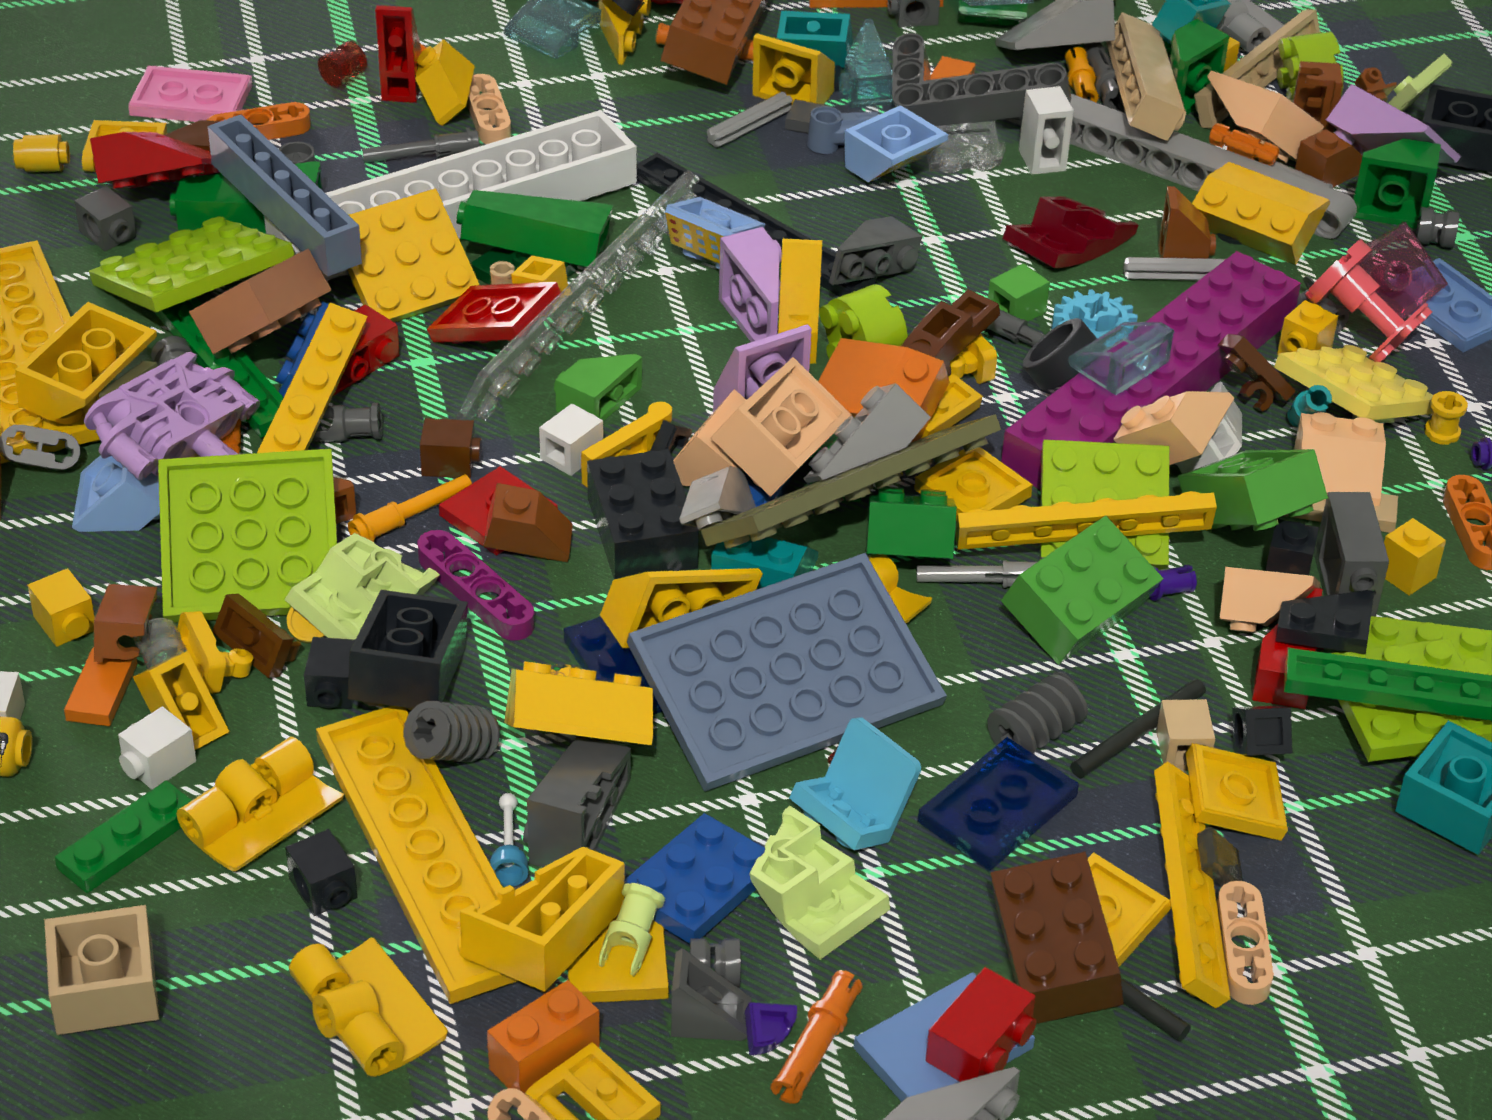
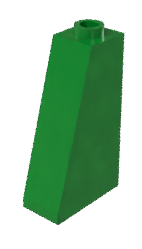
(215, 196)
(536, 225)

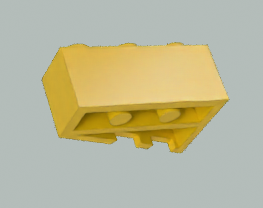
(547, 922)

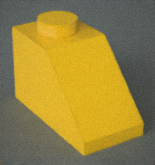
(444, 80)
(183, 693)

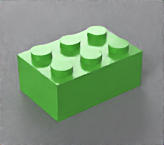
(1259, 486)
(1081, 589)

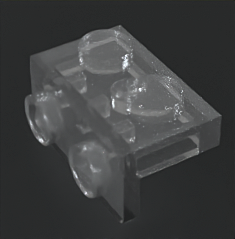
(967, 148)

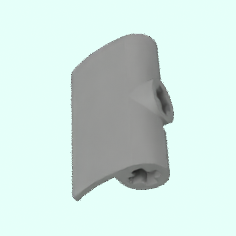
(1248, 24)

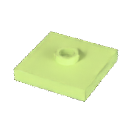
(1411, 89)

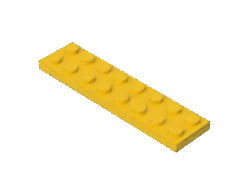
(416, 840)

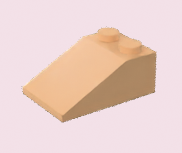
(1265, 114)
(780, 426)

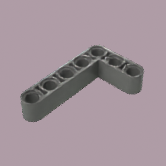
(964, 97)

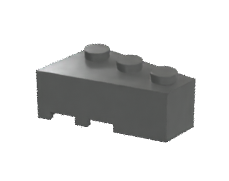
(576, 799)

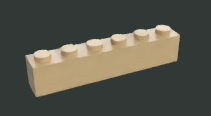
(1145, 78)

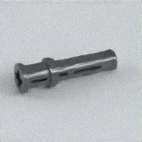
(1106, 81)

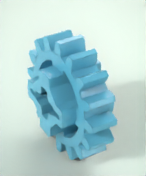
(1095, 310)

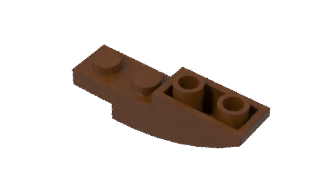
(952, 327)

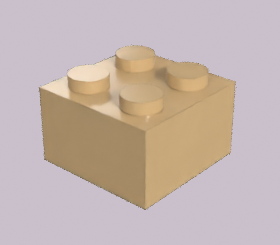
(101, 969)

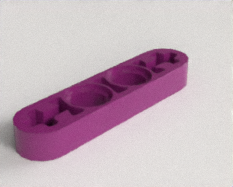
(482, 580)

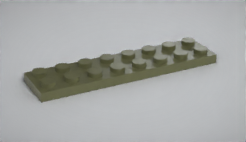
(852, 484)

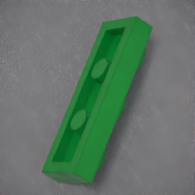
(122, 838)

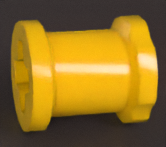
(1444, 424)

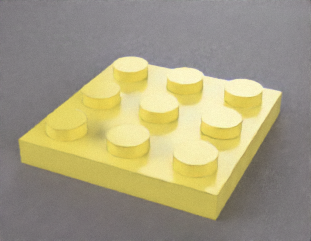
(1357, 382)

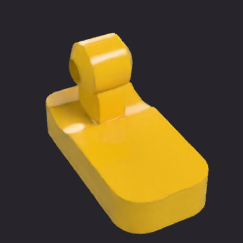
(977, 359)
(208, 659)

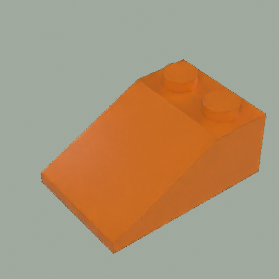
(862, 365)

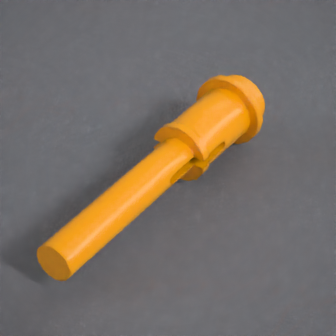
(394, 514)

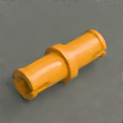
(1081, 74)

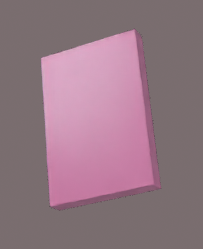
(188, 94)

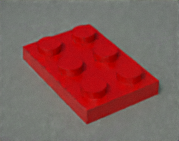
(492, 312)

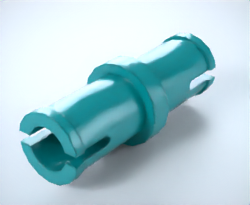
(1309, 402)

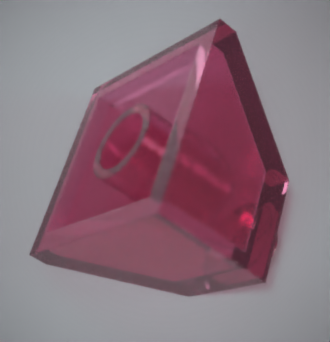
(1402, 270)

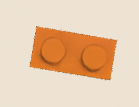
(542, 1036)

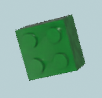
(911, 523)

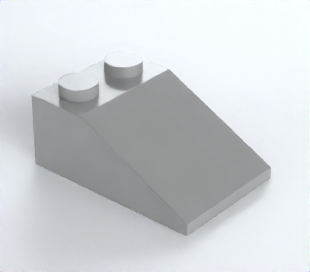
(1063, 24)

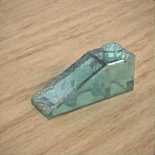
(867, 70)

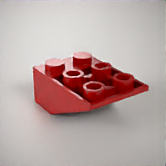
(146, 158)

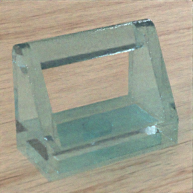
(1146, 351)

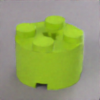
(1307, 48)
(863, 317)

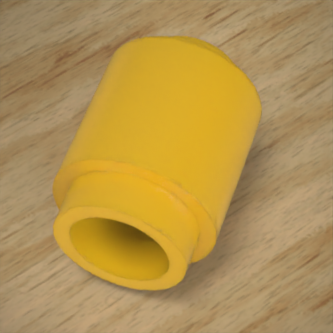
(41, 153)

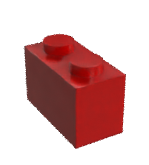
(981, 1027)

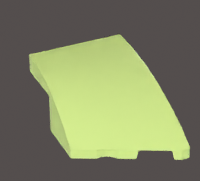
(348, 583)
(814, 886)

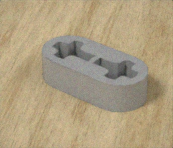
(40, 437)

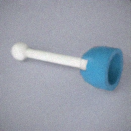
(512, 861)

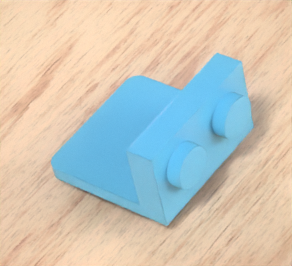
(862, 788)

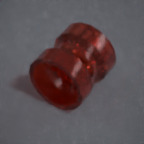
(340, 65)

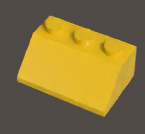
(1260, 211)
(79, 361)
(663, 595)
(580, 704)

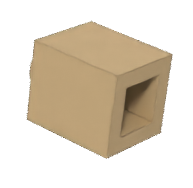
(1180, 726)

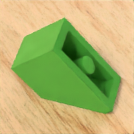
(599, 384)

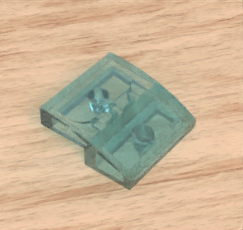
(552, 25)

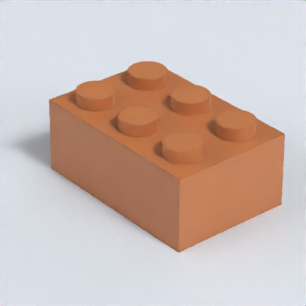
(261, 303)

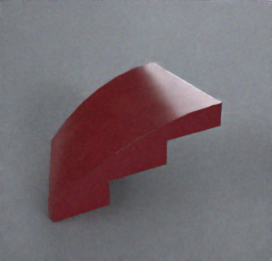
(1068, 232)

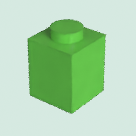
(1020, 292)

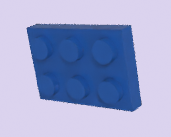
(700, 875)

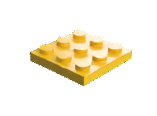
(410, 257)

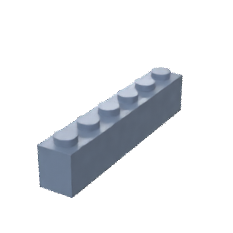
(285, 195)

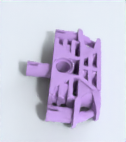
(170, 415)

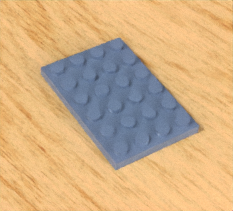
(784, 670)

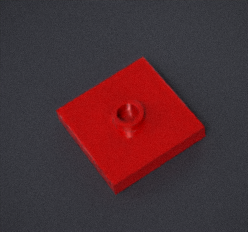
(470, 506)

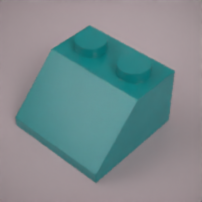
(774, 558)
(1452, 788)

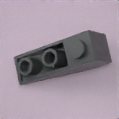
(876, 250)

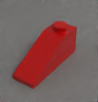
(397, 53)

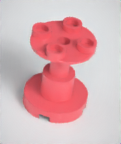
(1356, 290)

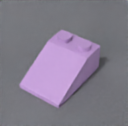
(1372, 123)
(751, 281)
(759, 360)

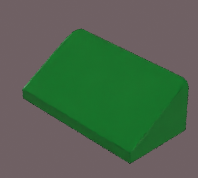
(999, 15)

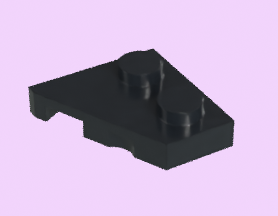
(1328, 621)

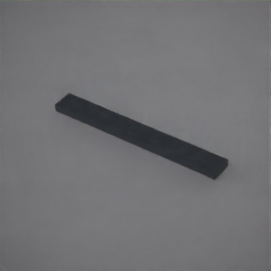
(660, 173)

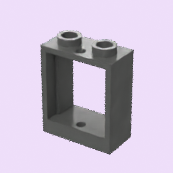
(1351, 546)

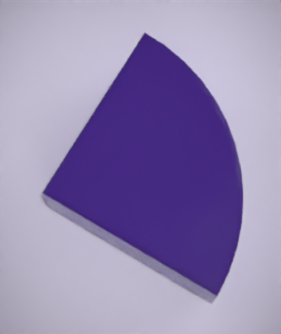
(768, 1025)

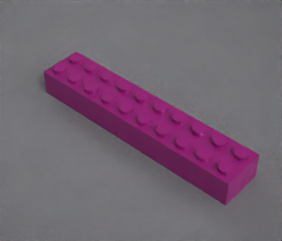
(1231, 299)

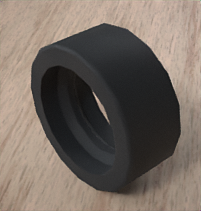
(1048, 358)

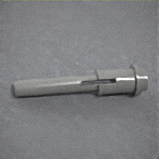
(964, 573)

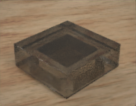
(1218, 857)

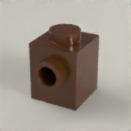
(449, 448)

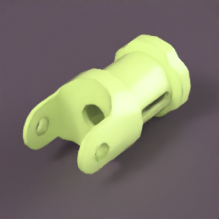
(633, 923)

